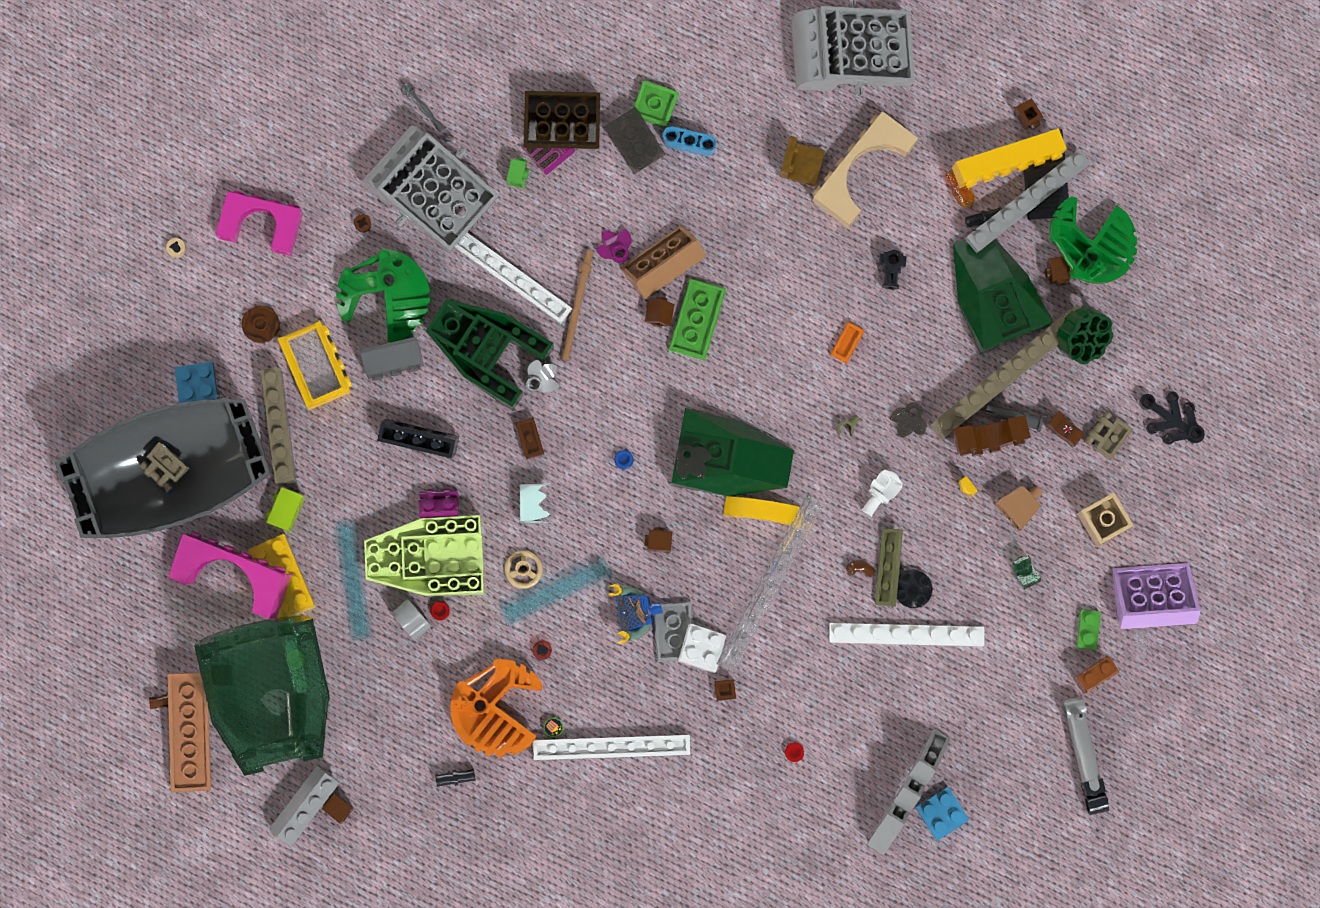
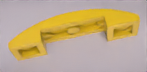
(760, 510)

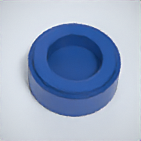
(623, 459)

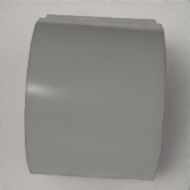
(411, 620)

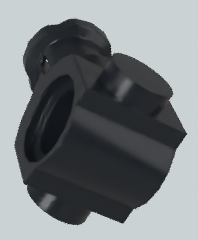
(892, 269)

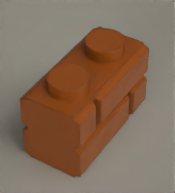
(1096, 674)

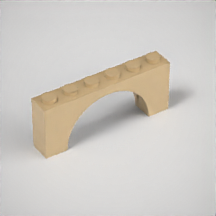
(882, 134)

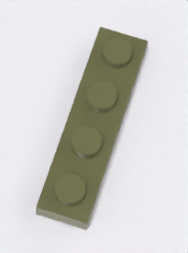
(889, 567)

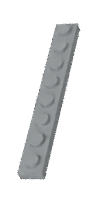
(1027, 200)

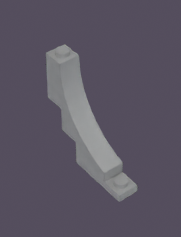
(910, 792)

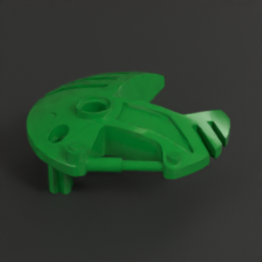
(1109, 251)
(404, 298)

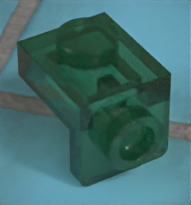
(1025, 572)

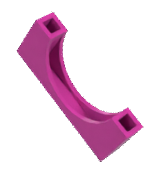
(267, 581)

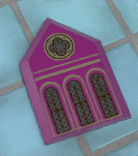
(548, 158)

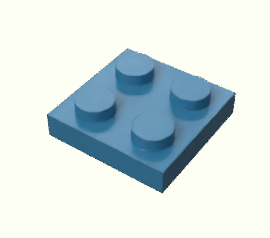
(196, 382)
(942, 813)

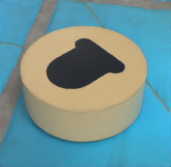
(176, 248)

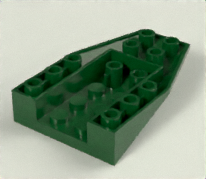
(996, 295)
(741, 456)

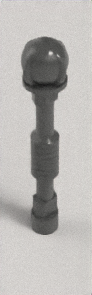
(408, 90)

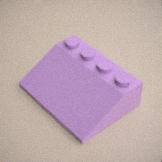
(1155, 596)

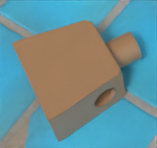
(1020, 505)

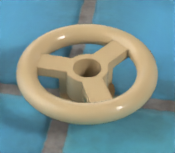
(523, 554)

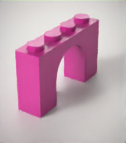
(238, 207)

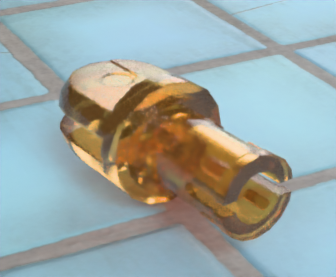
(963, 195)

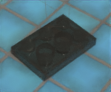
(634, 140)

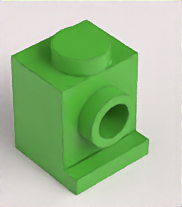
(517, 173)

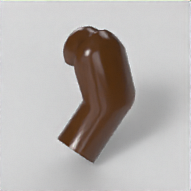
(857, 566)

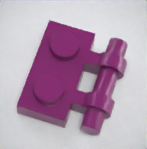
(438, 507)

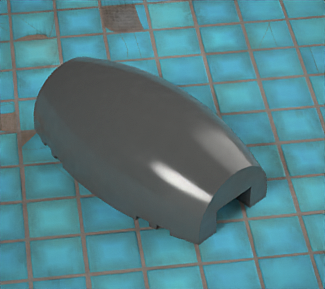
(119, 500)

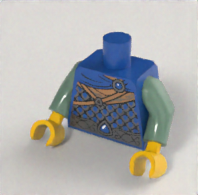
(634, 612)

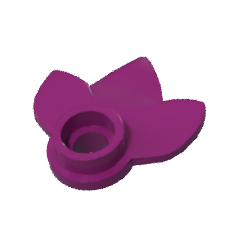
(613, 244)

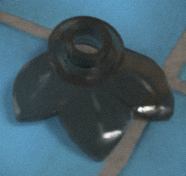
(908, 423)
(694, 463)

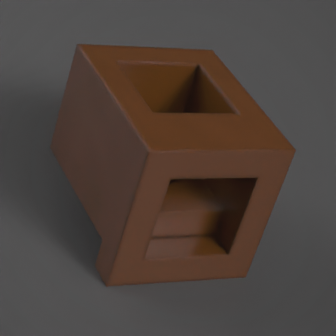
(1028, 108)

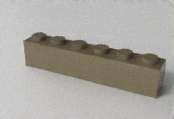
(278, 426)

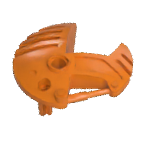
(492, 728)

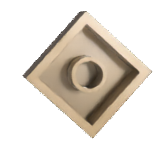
(1105, 519)

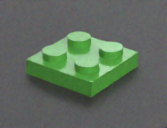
(656, 103)

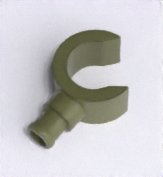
(851, 423)

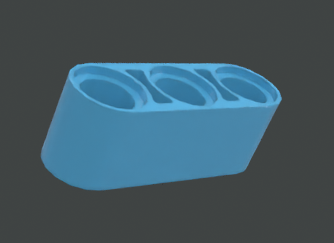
(682, 134)

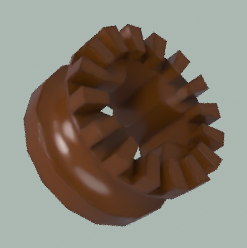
(360, 218)

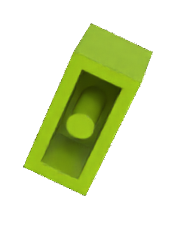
(285, 509)

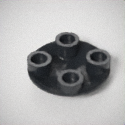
(914, 589)

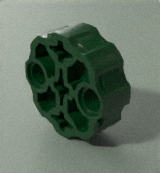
(1085, 334)

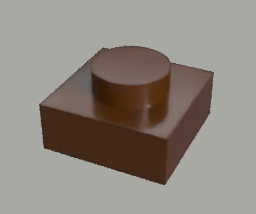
(725, 690)

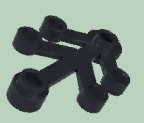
(1174, 420)

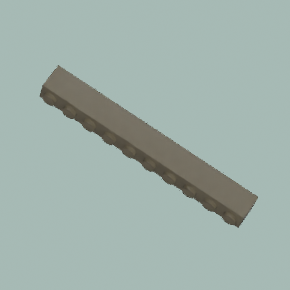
(999, 380)

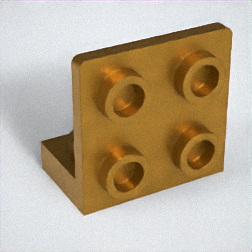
(801, 162)

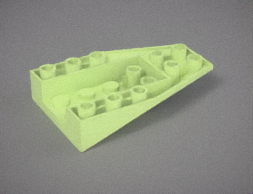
(429, 557)

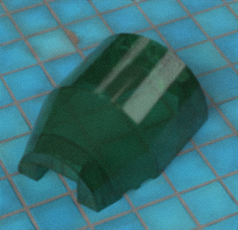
(266, 690)

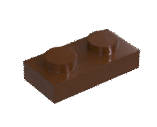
(529, 438)

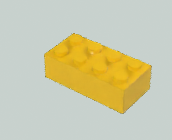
(279, 552)

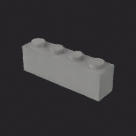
(303, 806)

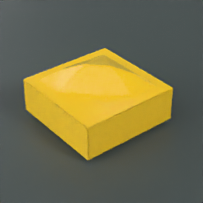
(967, 487)

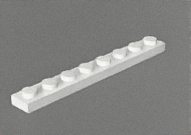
(513, 278)
(906, 634)
(611, 747)

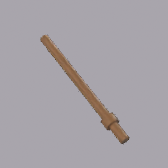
(585, 269)

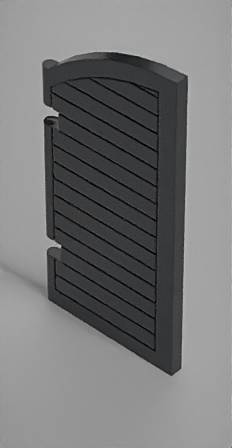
(1033, 174)

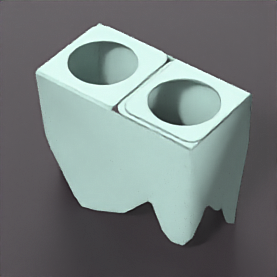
(529, 503)

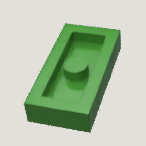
(1088, 629)

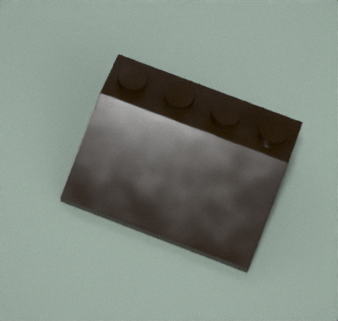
(562, 119)

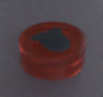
(542, 650)

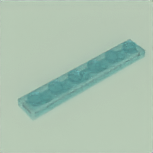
(353, 582)
(556, 591)

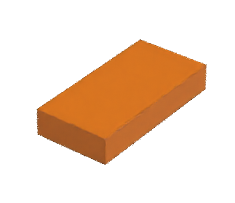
(847, 342)

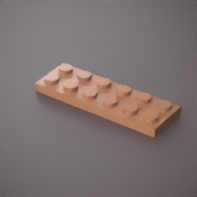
(188, 733)

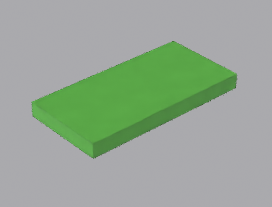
(697, 319)

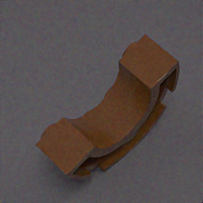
(991, 437)

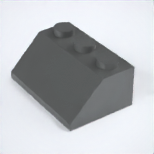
(392, 358)

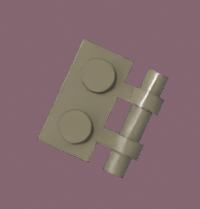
(1113, 439)
(168, 462)

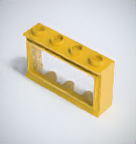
(315, 365)

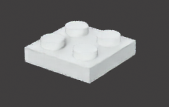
(702, 648)

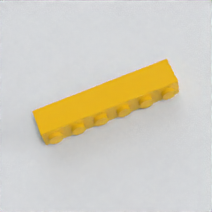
(1009, 158)

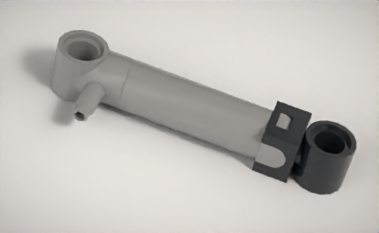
(1092, 783)

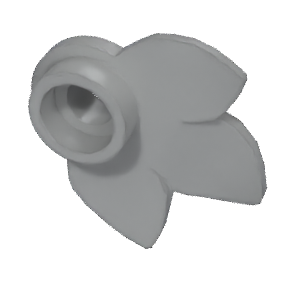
(544, 376)

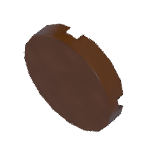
(265, 329)

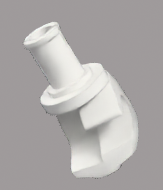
(882, 490)

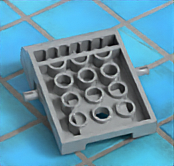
(851, 48)
(427, 187)

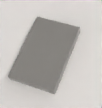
(671, 630)

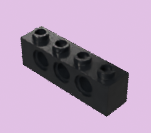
(418, 438)

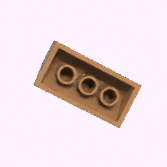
(663, 261)

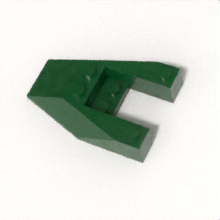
(476, 340)

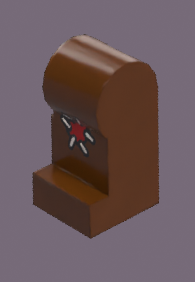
(1065, 429)

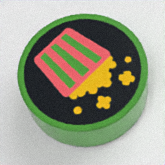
(553, 727)

